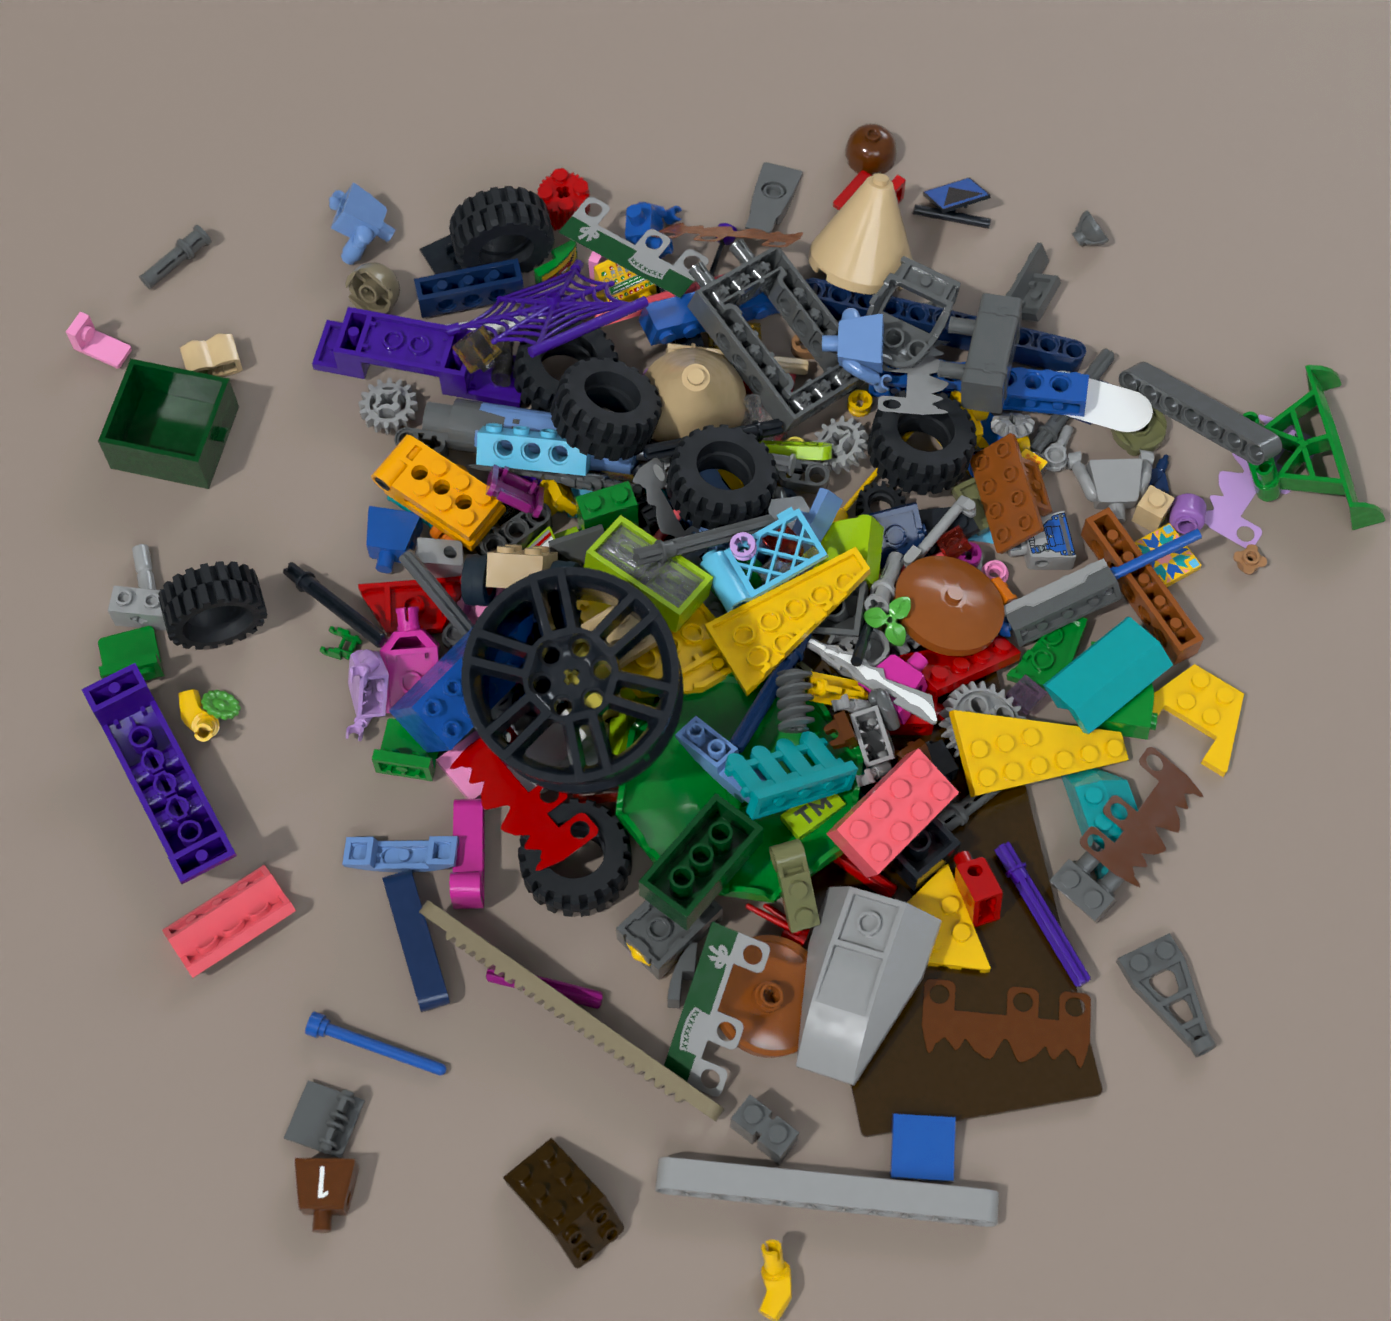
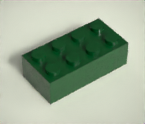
(701, 861)

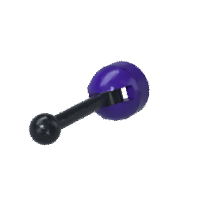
(725, 241)

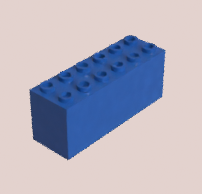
(435, 705)

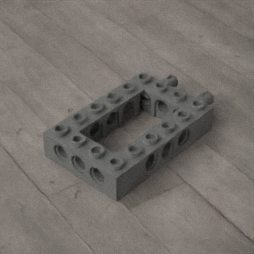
(718, 312)

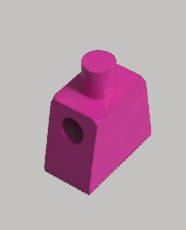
(905, 673)

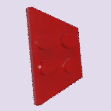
(387, 596)

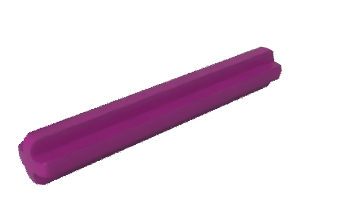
(575, 993)

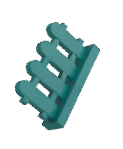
(789, 790)

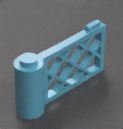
(731, 582)

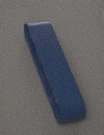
(416, 941)

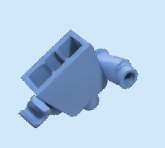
(360, 219)
(860, 347)

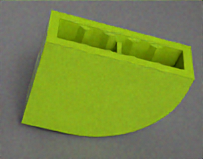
(859, 532)

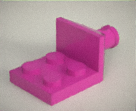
(407, 655)

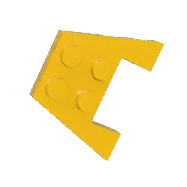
(1207, 706)

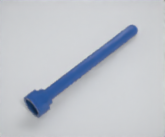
(320, 1026)

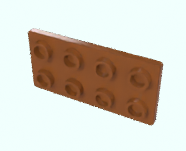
(1010, 493)

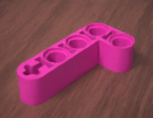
(468, 875)

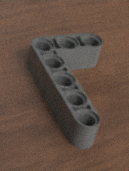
(520, 523)

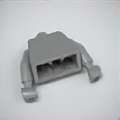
(1113, 481)
(872, 737)

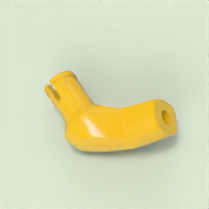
(195, 717)
(777, 1281)

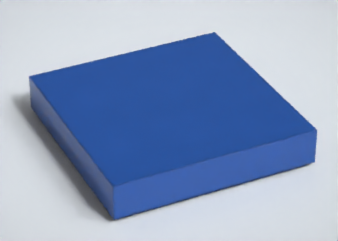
(922, 1147)

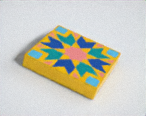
(1173, 566)

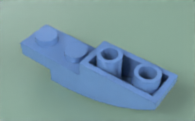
(711, 753)

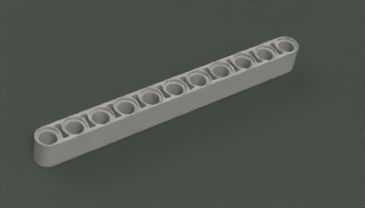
(827, 1191)

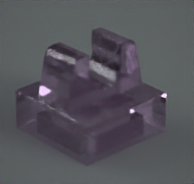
(1026, 694)

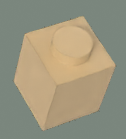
(1153, 509)

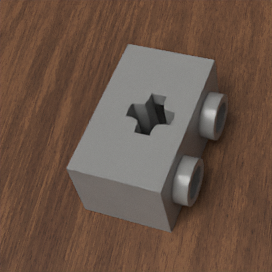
(136, 608)

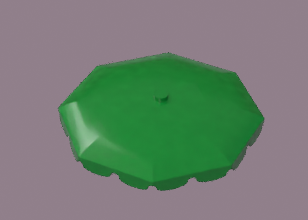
(676, 788)

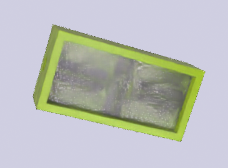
(672, 586)

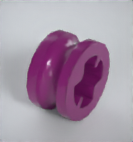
(976, 555)

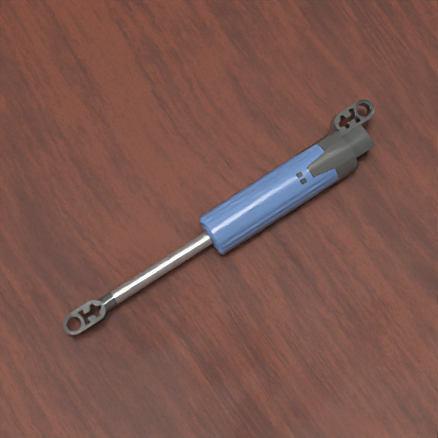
(457, 428)

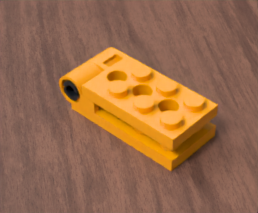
(438, 492)

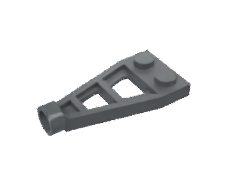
(1153, 960)

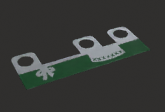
(635, 258)
(700, 1011)

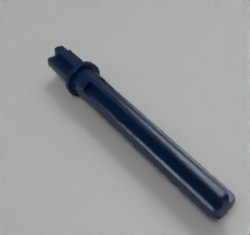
(765, 699)

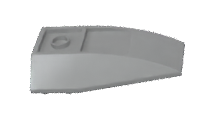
(859, 978)

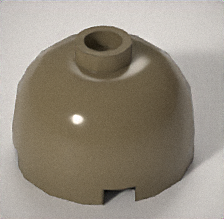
(373, 287)

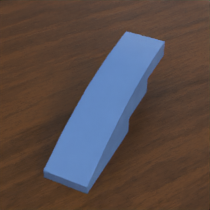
(820, 515)

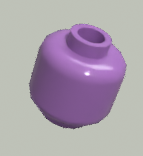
(1187, 513)

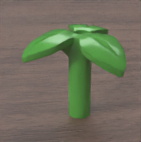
(898, 609)

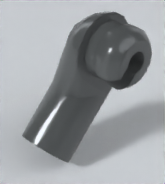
(882, 699)

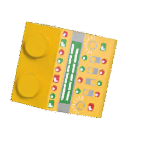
(627, 284)

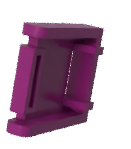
(515, 490)

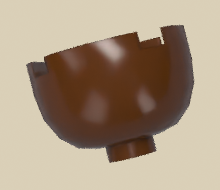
(871, 149)

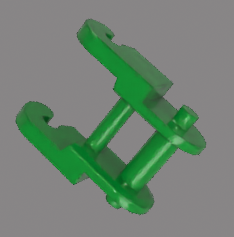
(338, 653)

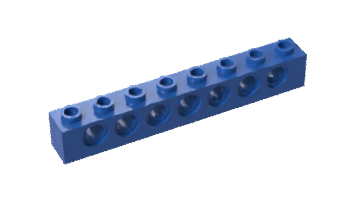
(1019, 396)

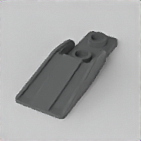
(772, 196)

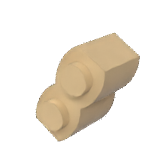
(212, 357)

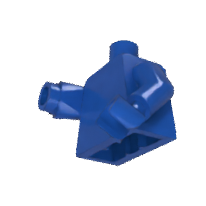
(648, 216)

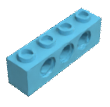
(548, 460)

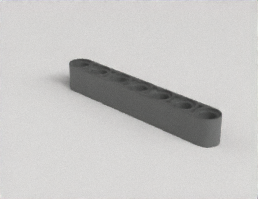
(1202, 413)

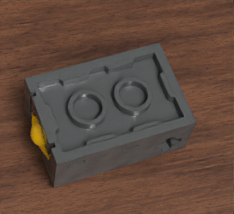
(658, 939)

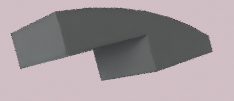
(684, 970)

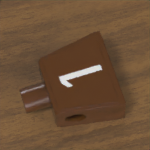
(325, 1188)

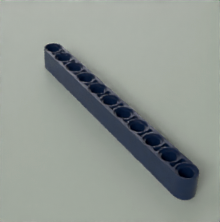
(1033, 349)

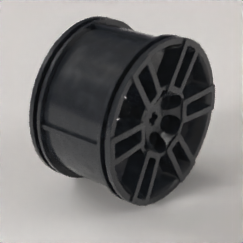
(535, 596)

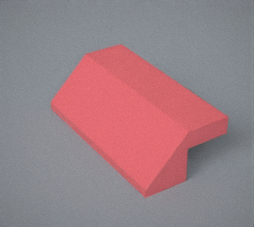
(228, 921)

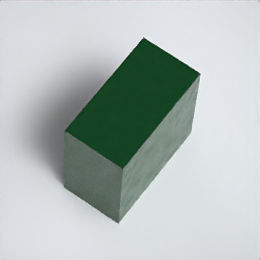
(169, 423)

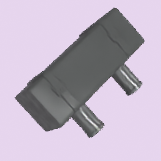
(990, 352)

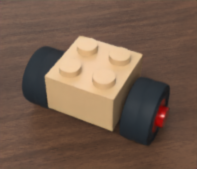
(503, 568)

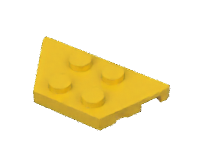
(957, 940)

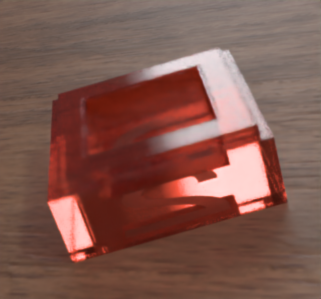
(954, 543)

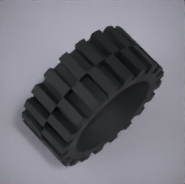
(212, 605)

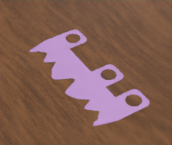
(1238, 492)

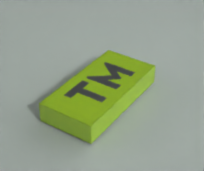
(809, 816)

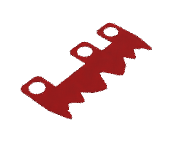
(527, 810)

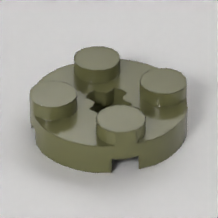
(1147, 440)

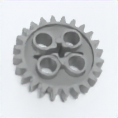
(981, 700)

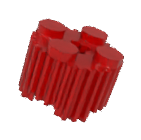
(563, 195)

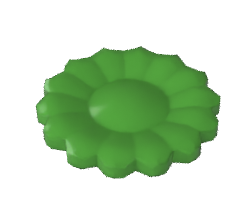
(220, 704)

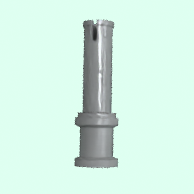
(883, 590)

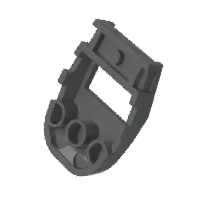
(903, 343)

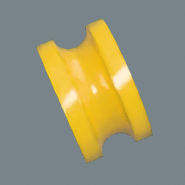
(852, 402)

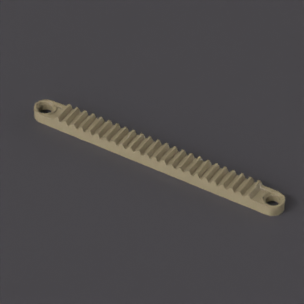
(573, 1013)

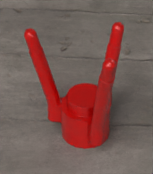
(780, 920)

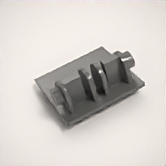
(324, 1119)

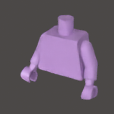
(367, 688)

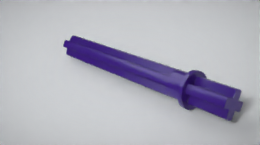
(1041, 912)

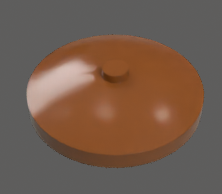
(952, 606)
(768, 1000)

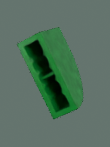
(1135, 717)

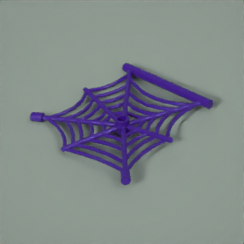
(553, 305)

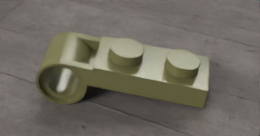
(796, 885)

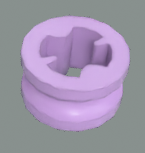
(746, 555)

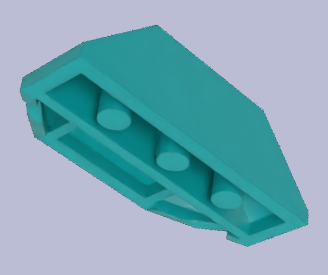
(1088, 795)

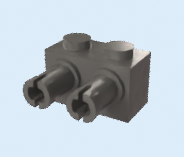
(1090, 896)

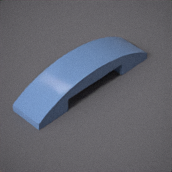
(398, 856)

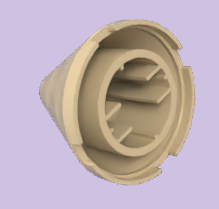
(863, 239)
(696, 392)

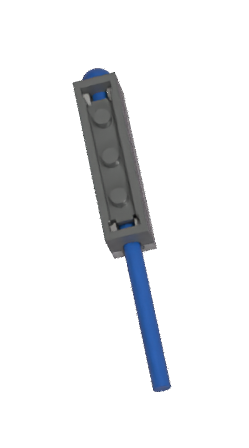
(1077, 594)

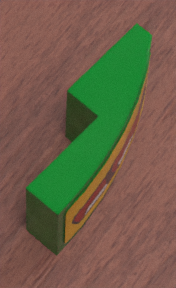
(561, 262)

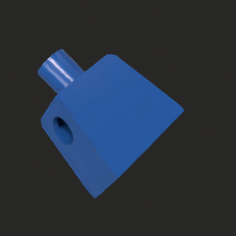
(390, 535)

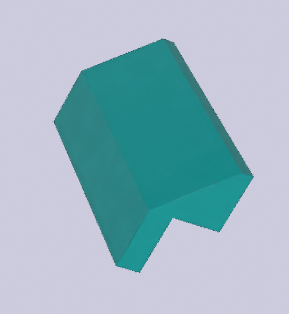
(1108, 674)

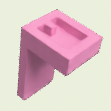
(96, 344)

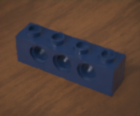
(467, 287)

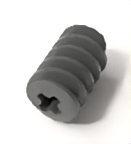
(793, 700)

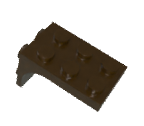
(565, 1202)

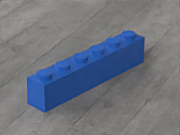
(673, 320)

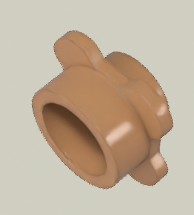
(1246, 565)

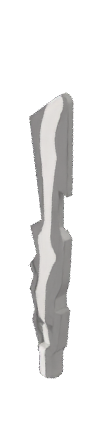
(873, 678)

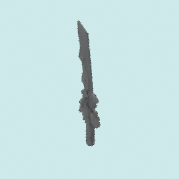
(587, 482)

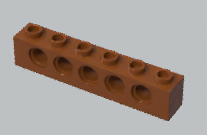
(1143, 587)

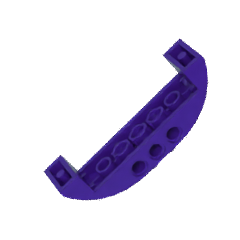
(159, 773)

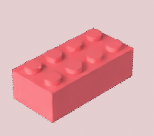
(892, 813)

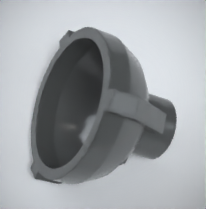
(1088, 231)

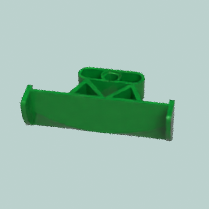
(1269, 481)

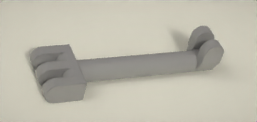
(962, 505)

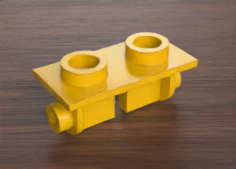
(832, 688)

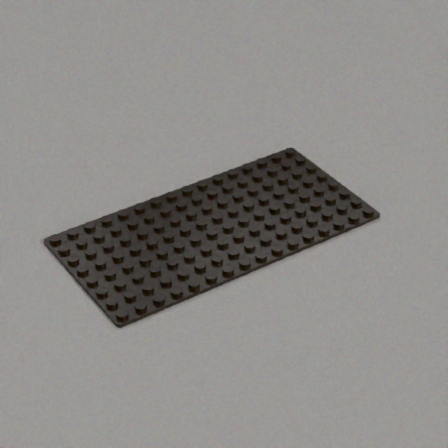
(961, 1081)

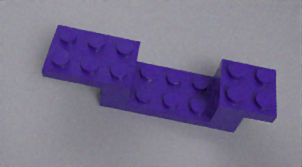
(407, 346)

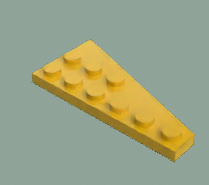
(771, 626)
(1017, 752)

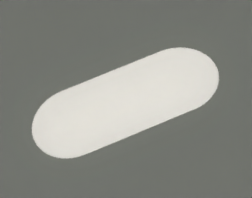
(1115, 407)

